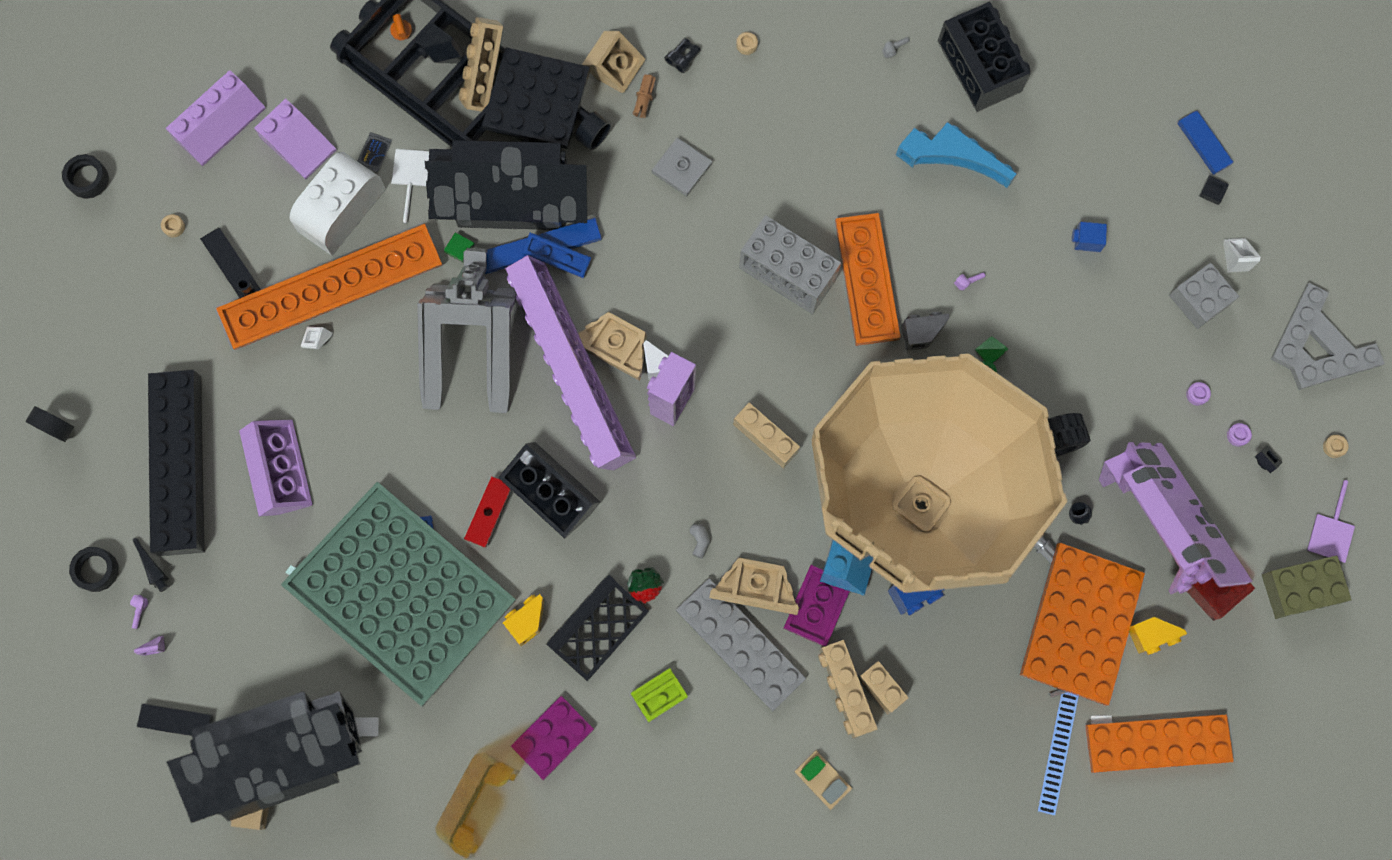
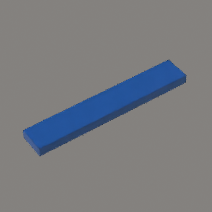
(568, 236)

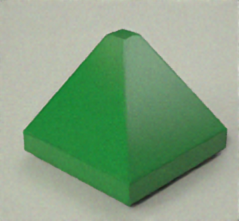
(991, 350)

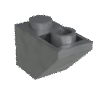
(921, 331)

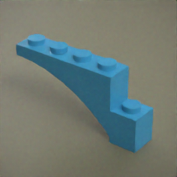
(955, 149)

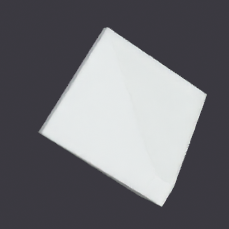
(315, 337)

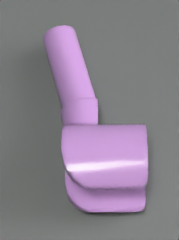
(962, 282)
(140, 604)

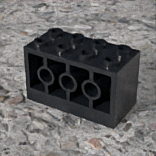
(984, 56)

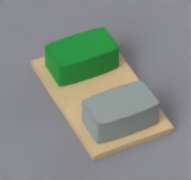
(823, 780)

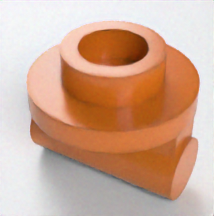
(400, 28)

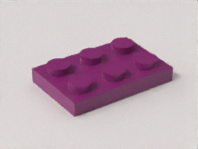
(818, 608)
(552, 738)

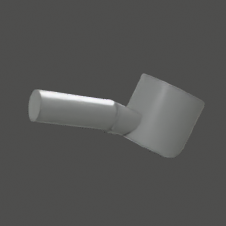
(889, 48)

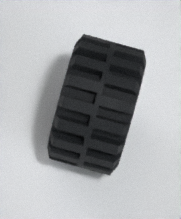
(1068, 433)

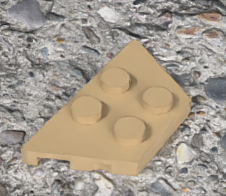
(616, 343)
(757, 586)

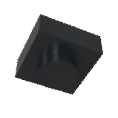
(1268, 459)

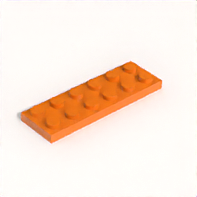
(867, 279)
(1159, 743)

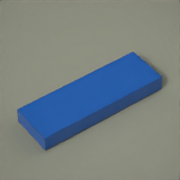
(1205, 142)
(556, 255)

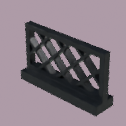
(581, 614)

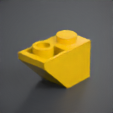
(526, 621)
(1153, 633)

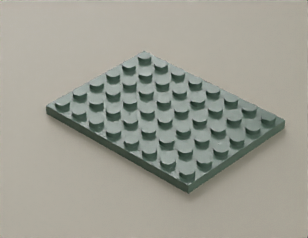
(399, 593)

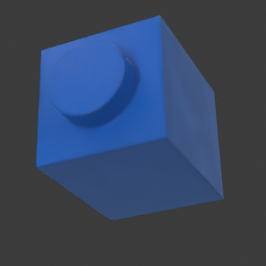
(1089, 236)

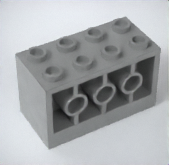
(789, 264)

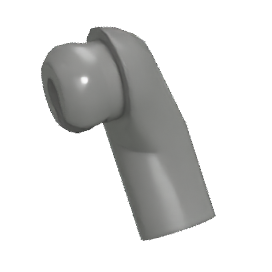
(702, 538)

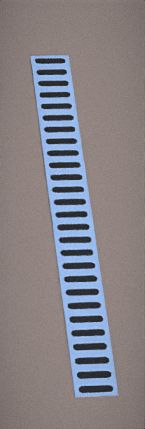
(1058, 753)

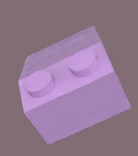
(295, 139)

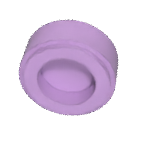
(1198, 393)
(1239, 434)

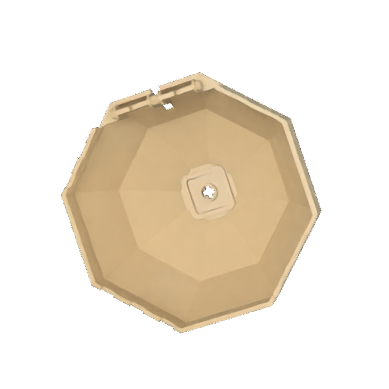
(946, 438)

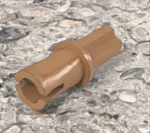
(644, 96)

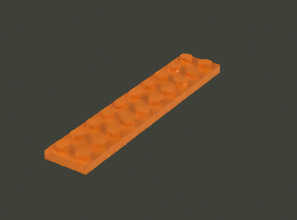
(329, 287)

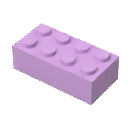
(671, 388)

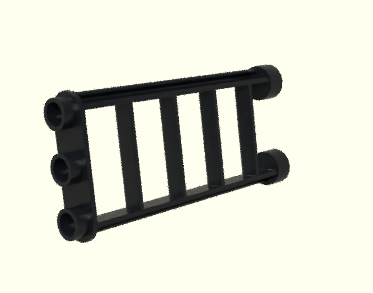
(374, 16)

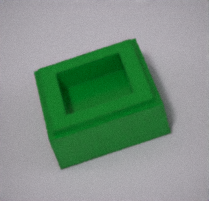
(457, 246)

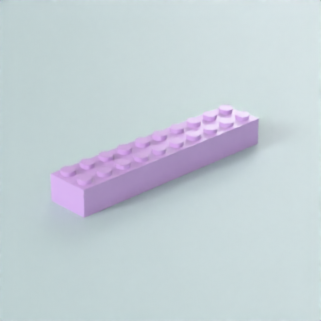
(570, 364)

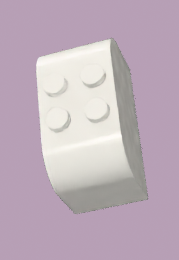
(335, 202)

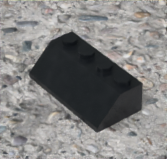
(549, 489)

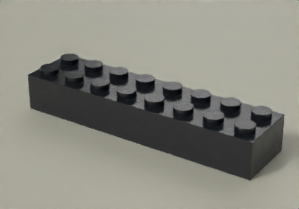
(175, 463)

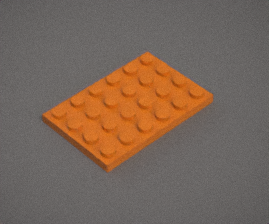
(1082, 624)

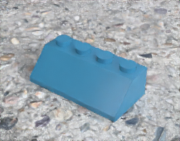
(846, 570)

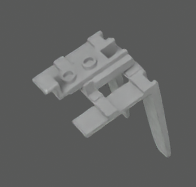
(469, 310)

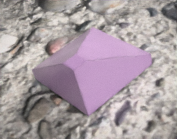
(152, 647)

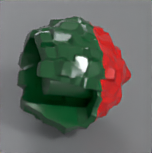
(645, 584)

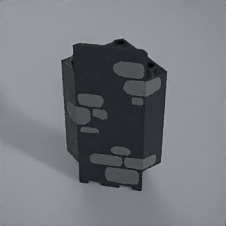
(506, 185)
(266, 756)

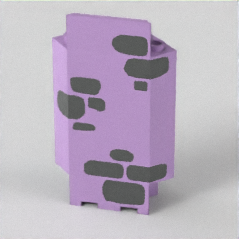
(1175, 516)

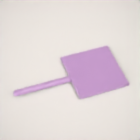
(1330, 535)

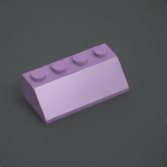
(215, 118)
(275, 467)

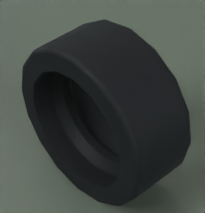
(74, 165)
(49, 424)
(78, 561)

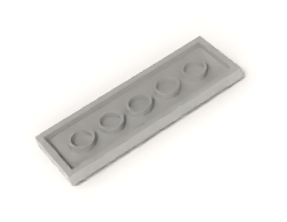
(741, 646)

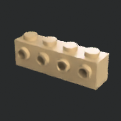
(481, 63)
(847, 688)

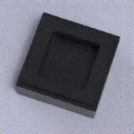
(1213, 190)

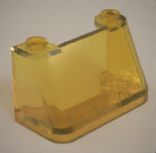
(451, 825)

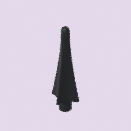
(154, 573)

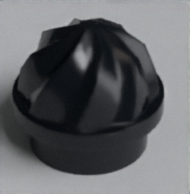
(1080, 513)

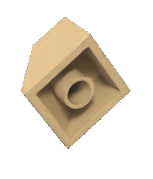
(614, 60)

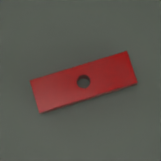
(482, 525)

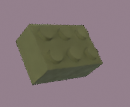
(1306, 587)

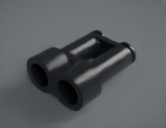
(679, 61)

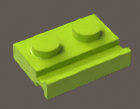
(659, 695)

